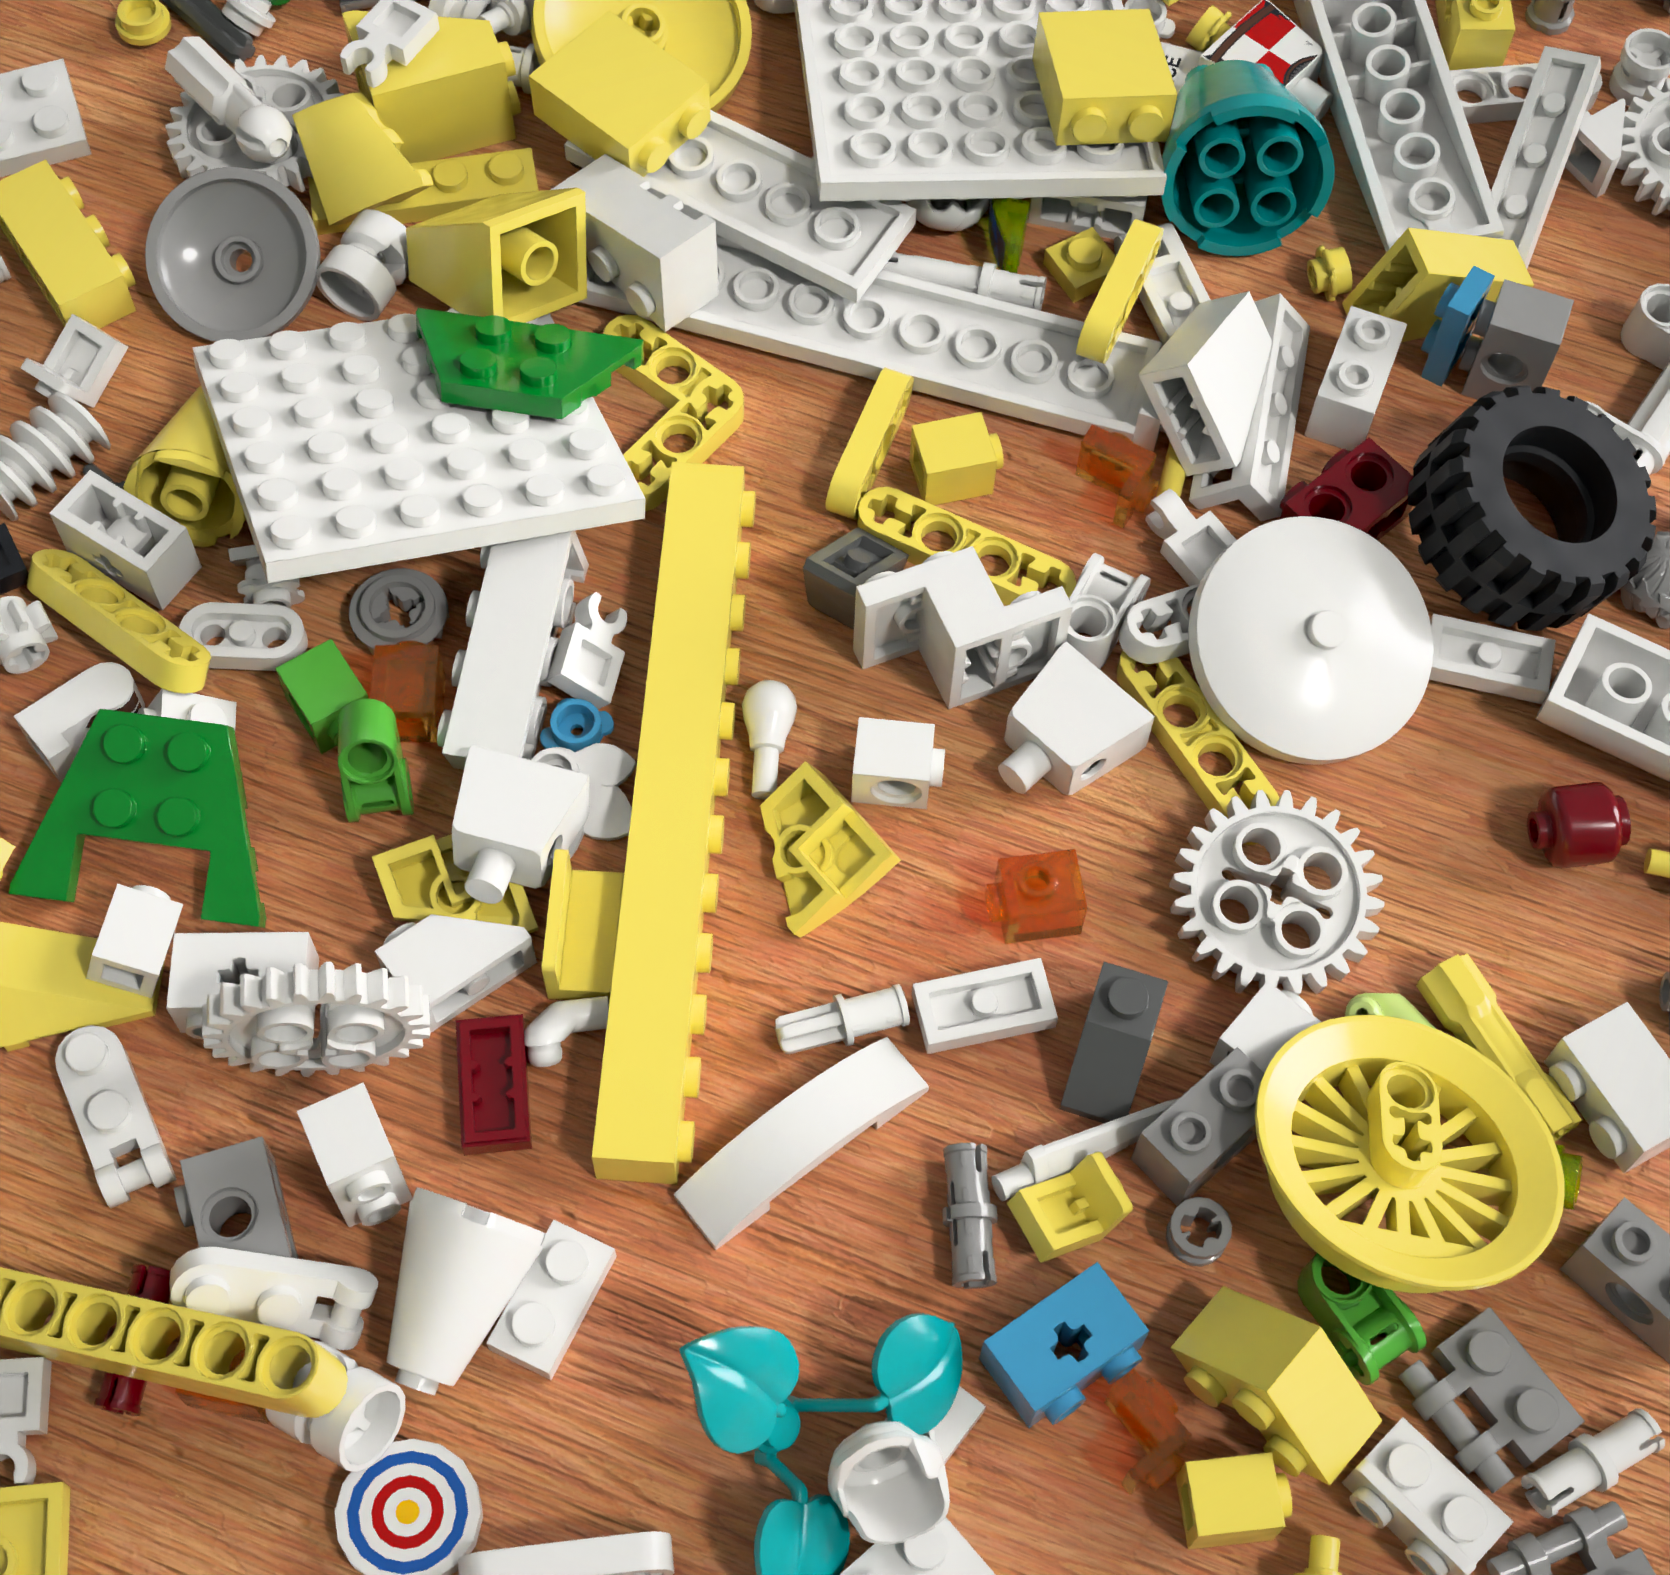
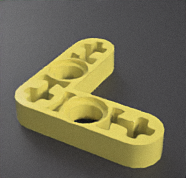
(686, 405)

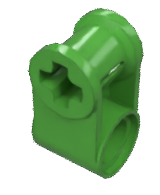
(372, 761)
(1359, 1318)

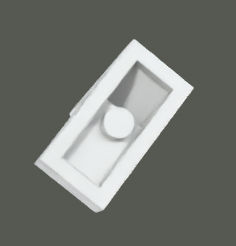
(1597, 148)

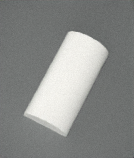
(1614, 696)

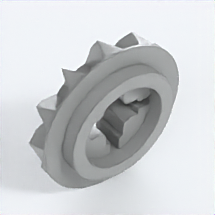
(408, 590)

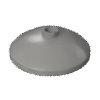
(202, 234)

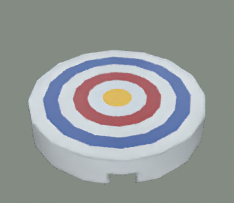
(409, 1512)

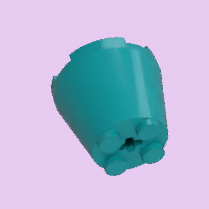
(1243, 160)

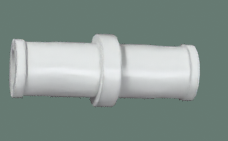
(1593, 1462)

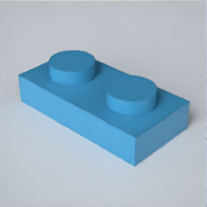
(1459, 312)

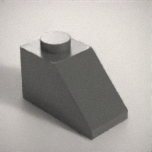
(1113, 1044)

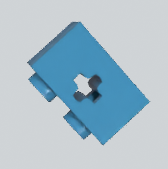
(1083, 1312)

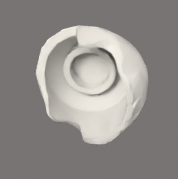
(889, 1482)

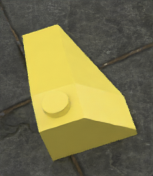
(48, 989)

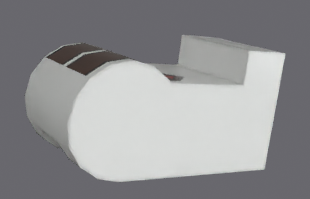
(63, 717)

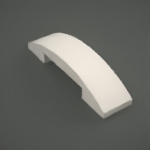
(797, 1137)

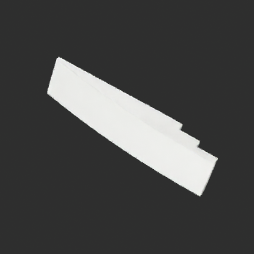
(1400, 117)

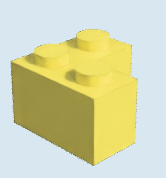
(1280, 1380)

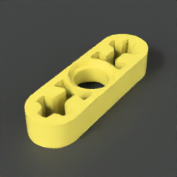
(1119, 291)
(869, 442)

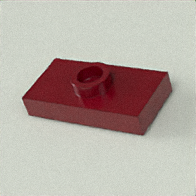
(493, 1085)

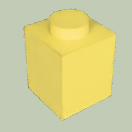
(954, 458)
(1233, 1500)

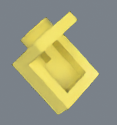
(1071, 1208)

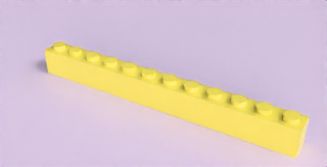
(674, 830)

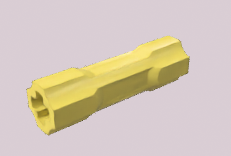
(1470, 1011)

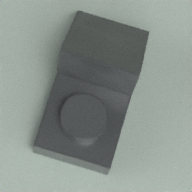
(843, 565)

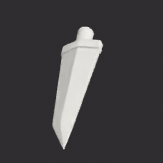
(1065, 1154)

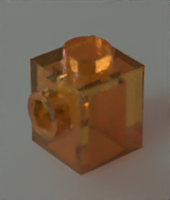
(412, 684)
(1037, 896)

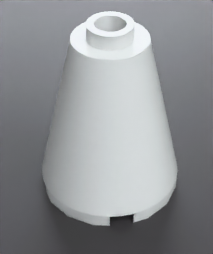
(453, 1286)

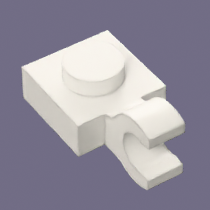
(1189, 542)

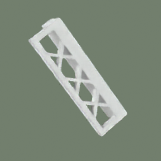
(1264, 467)

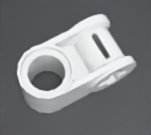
(1100, 607)

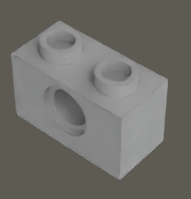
(1516, 340)
(1201, 1129)
(231, 1183)
(1628, 1273)

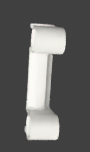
(1648, 337)

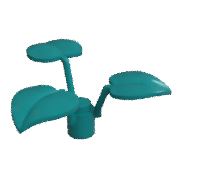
(745, 1404)

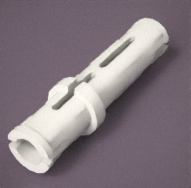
(984, 281)

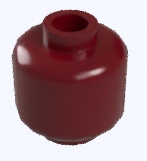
(1579, 825)

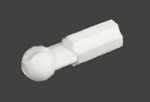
(258, 128)

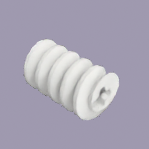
(45, 447)

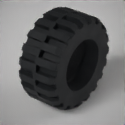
(1575, 471)

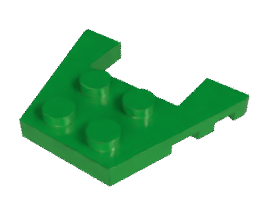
(156, 786)

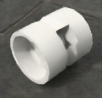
(366, 266)
(358, 1427)

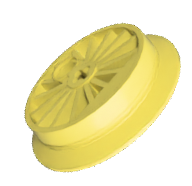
(1390, 1149)

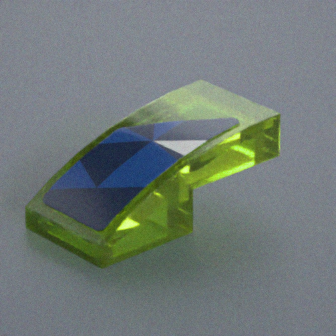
(1007, 231)

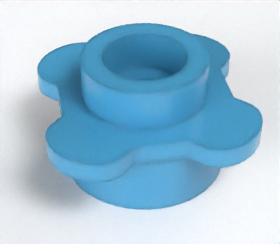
(572, 714)

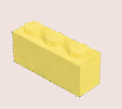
(63, 247)

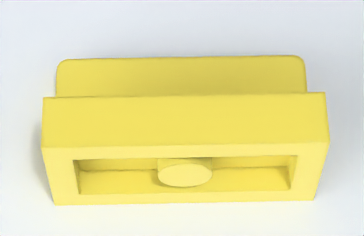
(580, 931)

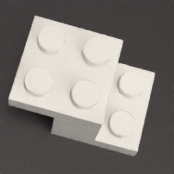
(958, 625)

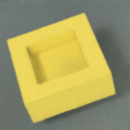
(1079, 263)

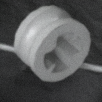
(1212, 1247)

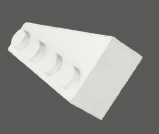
(511, 646)

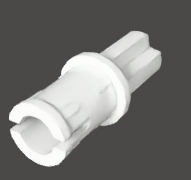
(842, 1020)

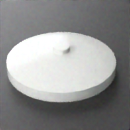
(1310, 640)

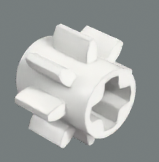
(24, 635)

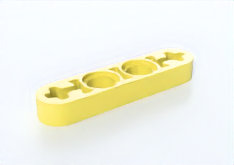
(929, 518)
(119, 621)
(1189, 743)

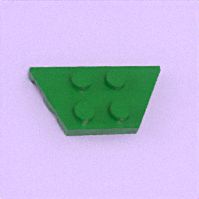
(518, 363)

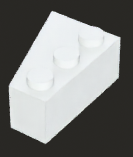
(646, 243)

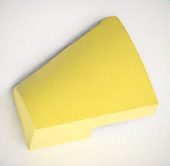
(355, 158)
(821, 848)
(425, 881)

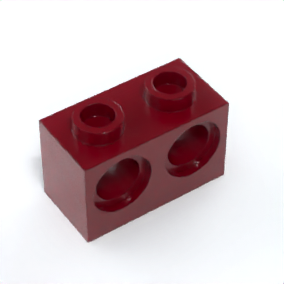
(1338, 492)

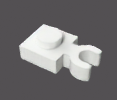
(386, 33)
(584, 658)
(23, 1411)

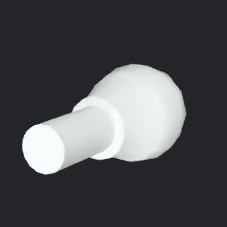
(768, 717)

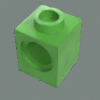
(318, 689)

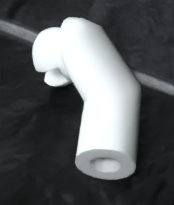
(557, 1022)

